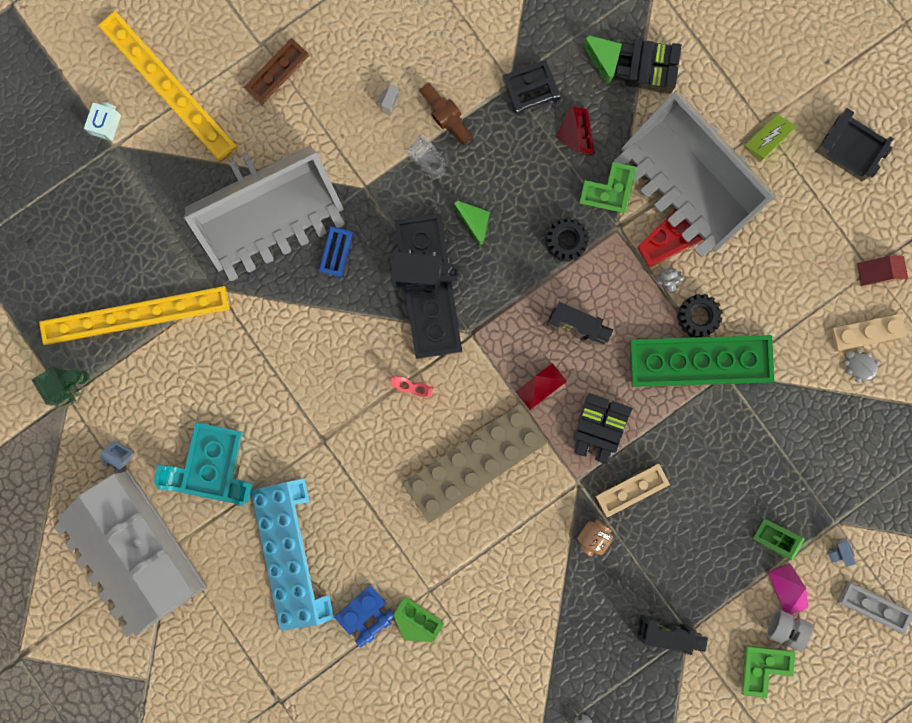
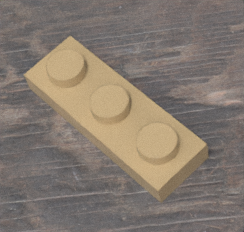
(868, 332)
(632, 490)

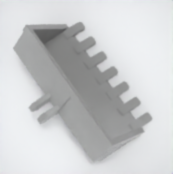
(264, 210)

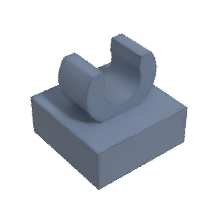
(116, 455)
(843, 552)

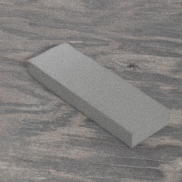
(875, 607)

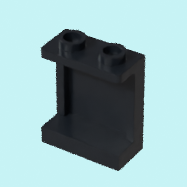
(854, 146)

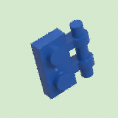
(360, 610)

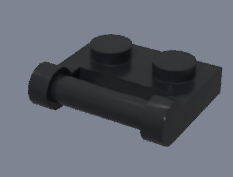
(528, 80)

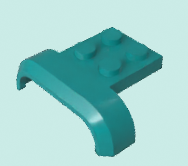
(208, 467)

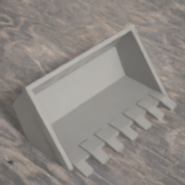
(695, 174)
(129, 552)

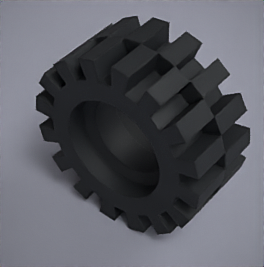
(567, 253)
(709, 305)

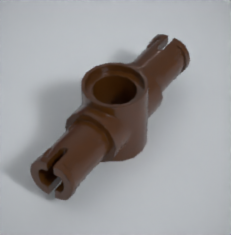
(446, 113)

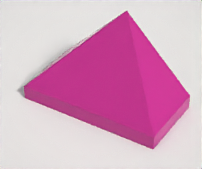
(789, 589)

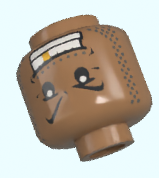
(595, 538)

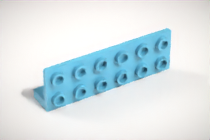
(286, 556)

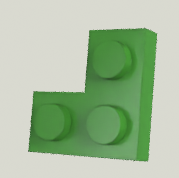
(615, 194)
(760, 663)

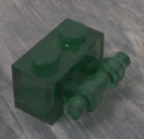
(59, 385)

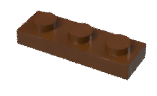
(276, 71)

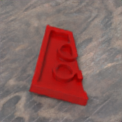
(666, 242)

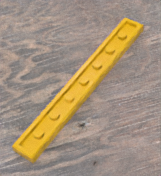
(167, 86)
(134, 315)

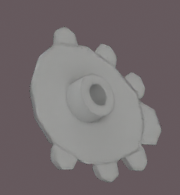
(861, 365)

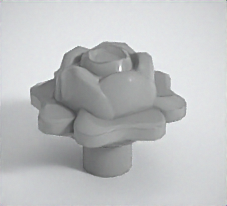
(669, 277)

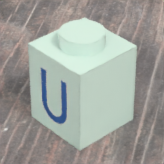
(102, 121)

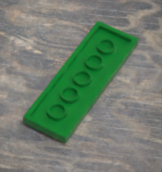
(701, 361)

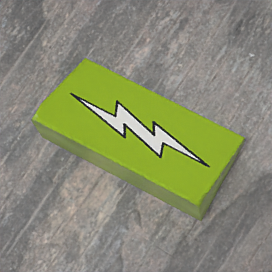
(769, 137)

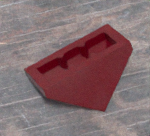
(576, 131)
(541, 386)

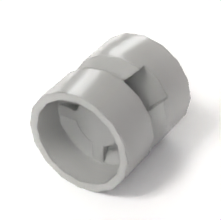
(789, 630)

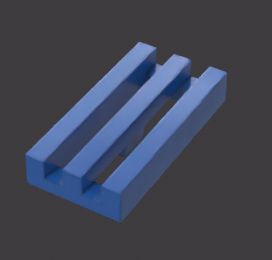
(341, 232)

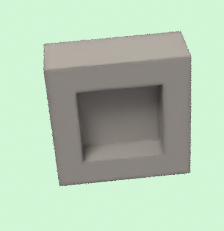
(389, 98)

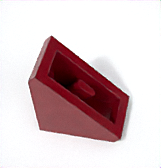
(882, 270)

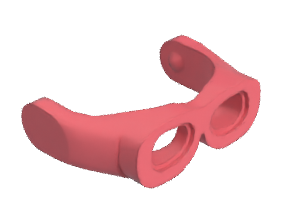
(395, 382)

